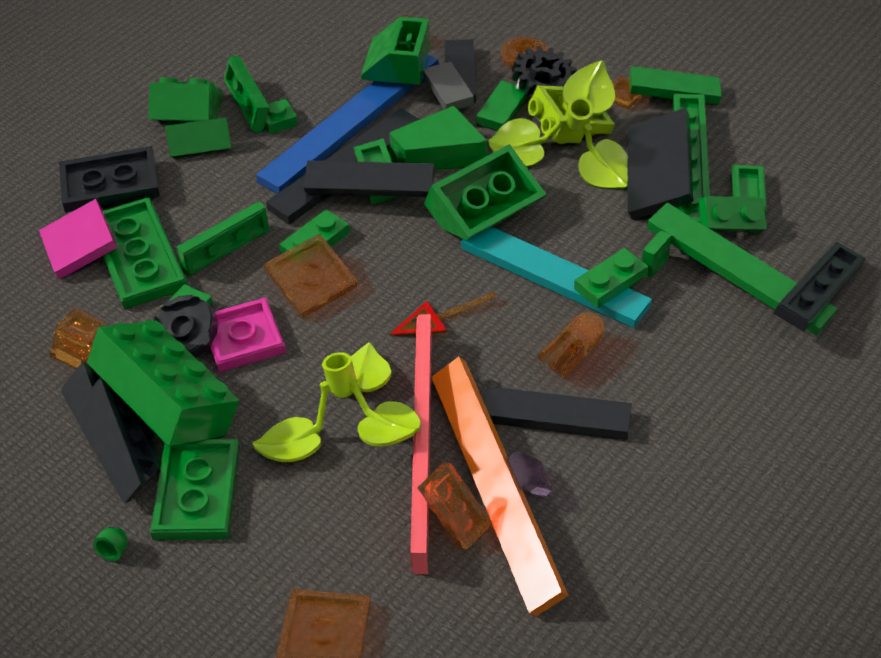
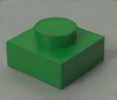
(280, 116)

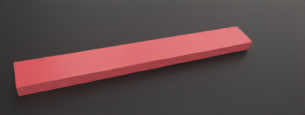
(421, 445)

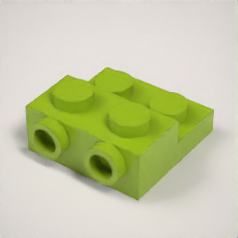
(549, 105)

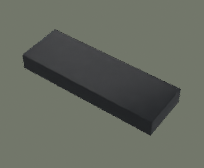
(462, 57)

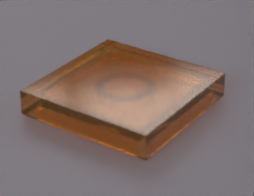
(310, 275)
(324, 625)

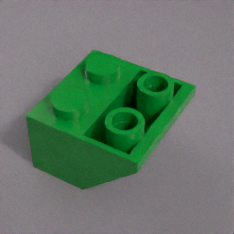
(399, 52)
(182, 101)

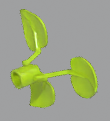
(586, 94)
(344, 374)

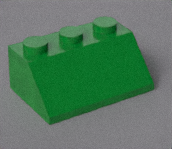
(483, 194)

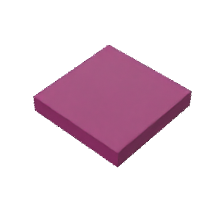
(77, 239)
(246, 335)

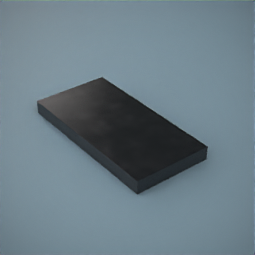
(659, 163)

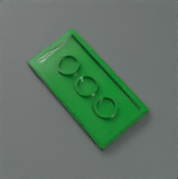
(144, 261)

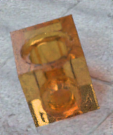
(74, 338)

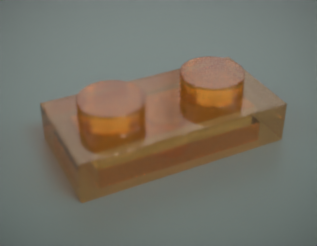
(454, 505)

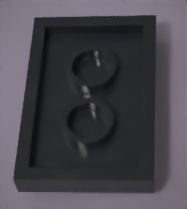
(109, 178)

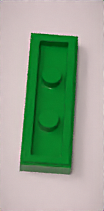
(667, 83)
(246, 93)
(223, 238)

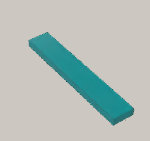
(551, 273)

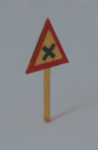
(408, 327)

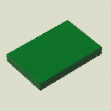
(196, 490)

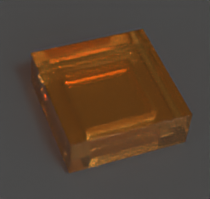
(622, 93)

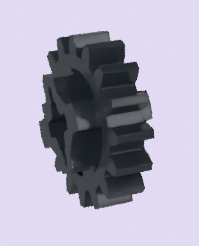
(544, 69)

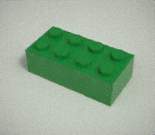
(162, 382)

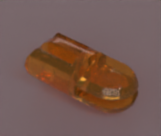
(573, 343)

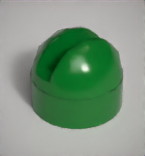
(111, 543)

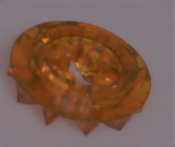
(519, 44)

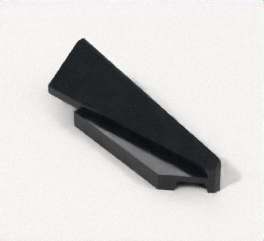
(113, 431)

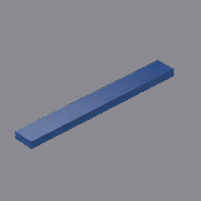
(334, 132)

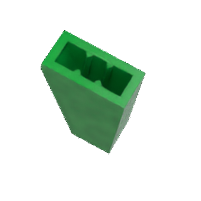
(438, 139)

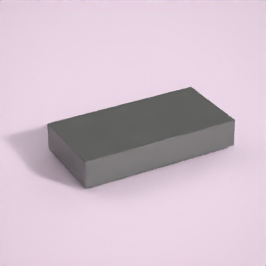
(448, 86)

